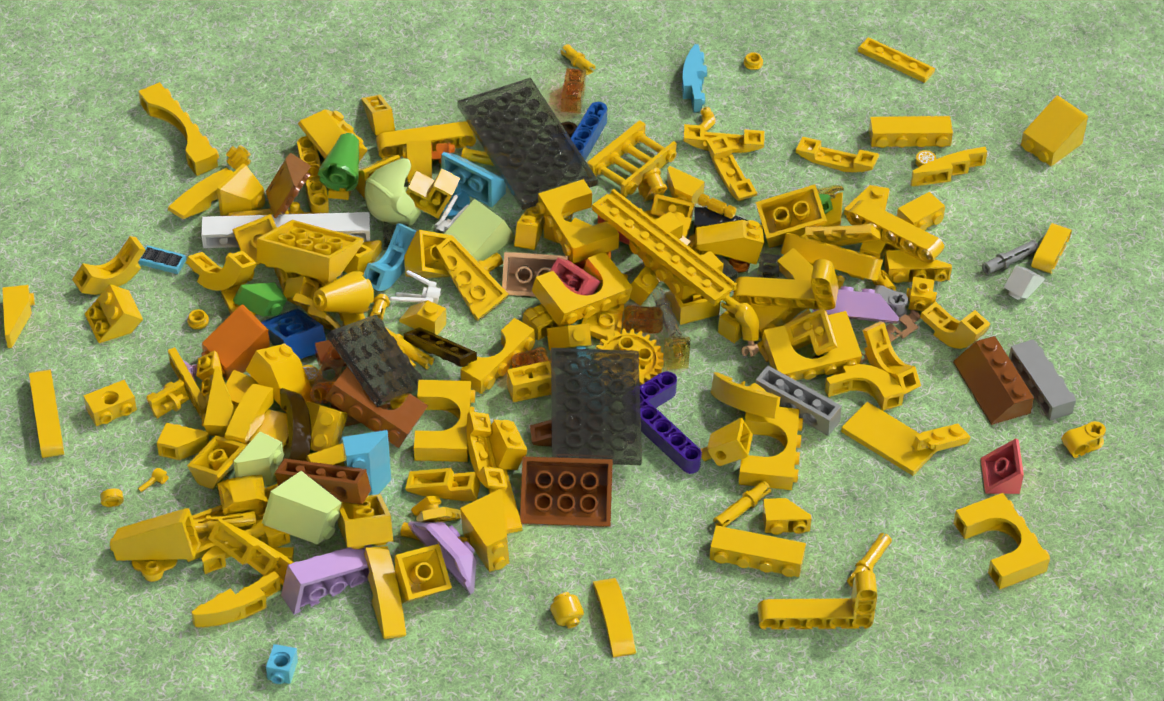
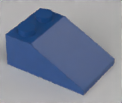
(296, 331)

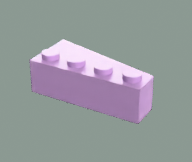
(323, 575)

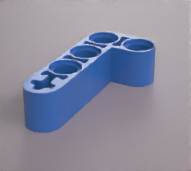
(590, 128)

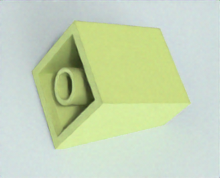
(480, 231)
(302, 509)

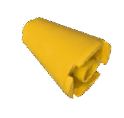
(345, 295)

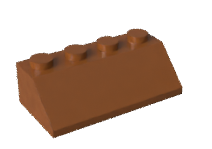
(994, 381)

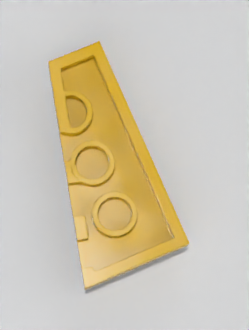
(473, 282)

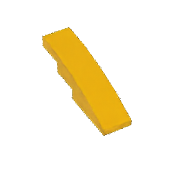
(943, 168)
(199, 196)
(249, 550)
(385, 592)

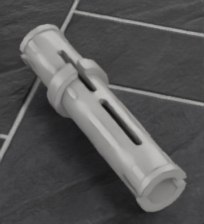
(992, 265)

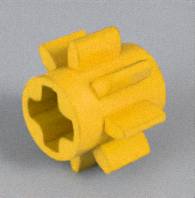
(238, 156)

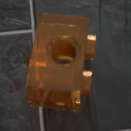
(573, 90)

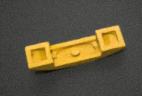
(750, 141)
(839, 160)
(728, 169)
(744, 398)
(481, 453)
(216, 557)
(615, 617)

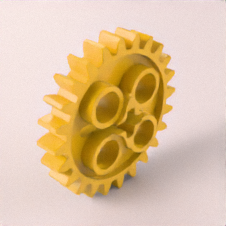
(647, 349)

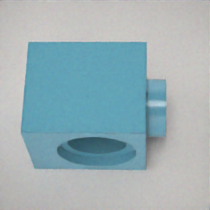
(285, 657)

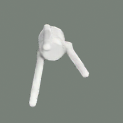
(443, 225)
(429, 293)

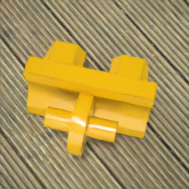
(168, 399)

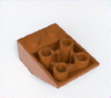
(287, 184)

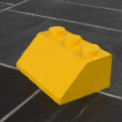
(325, 129)

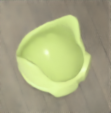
(387, 195)

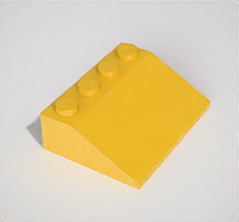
(307, 250)

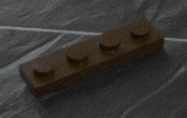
(440, 347)

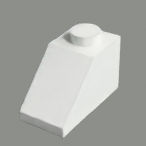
(1023, 282)

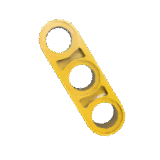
(1051, 247)

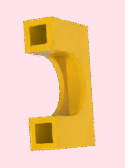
(576, 242)
(794, 267)
(676, 285)
(568, 307)
(789, 362)
(452, 443)
(777, 469)
(999, 515)

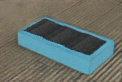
(162, 259)

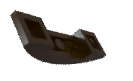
(298, 425)

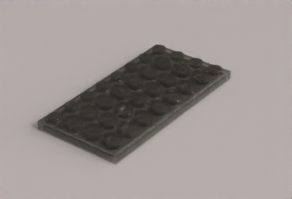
(525, 141)

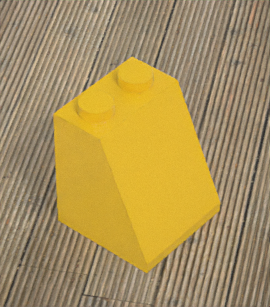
(1055, 131)
(486, 527)

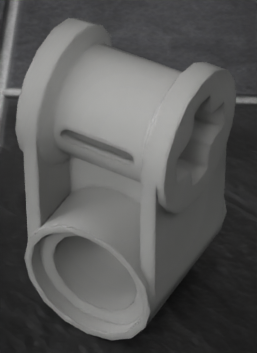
(893, 299)

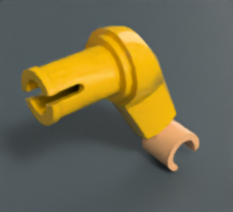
(748, 320)

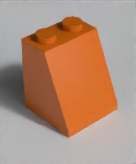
(237, 341)

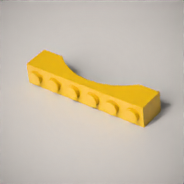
(160, 104)

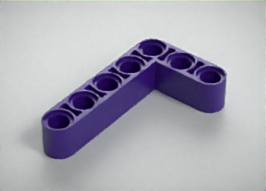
(660, 429)

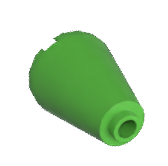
(342, 164)

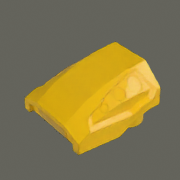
(242, 494)

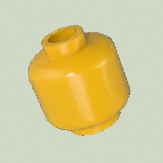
(567, 610)

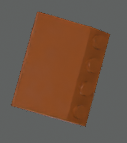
(566, 491)

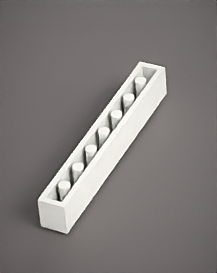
(218, 229)

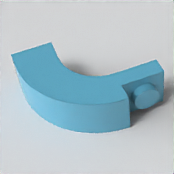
(392, 265)

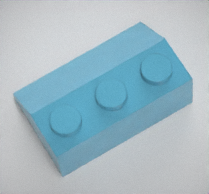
(475, 179)
(371, 453)

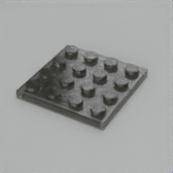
(375, 360)

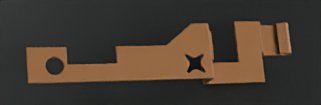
(908, 321)

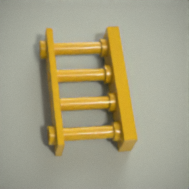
(623, 145)

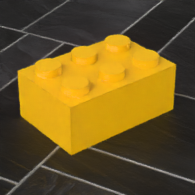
(365, 523)

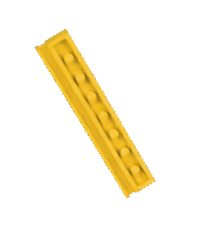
(664, 247)

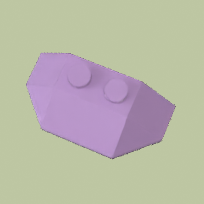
(863, 306)
(456, 555)

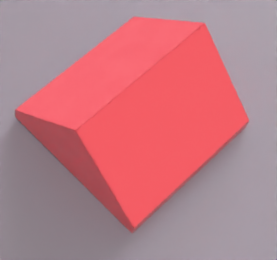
(1003, 469)

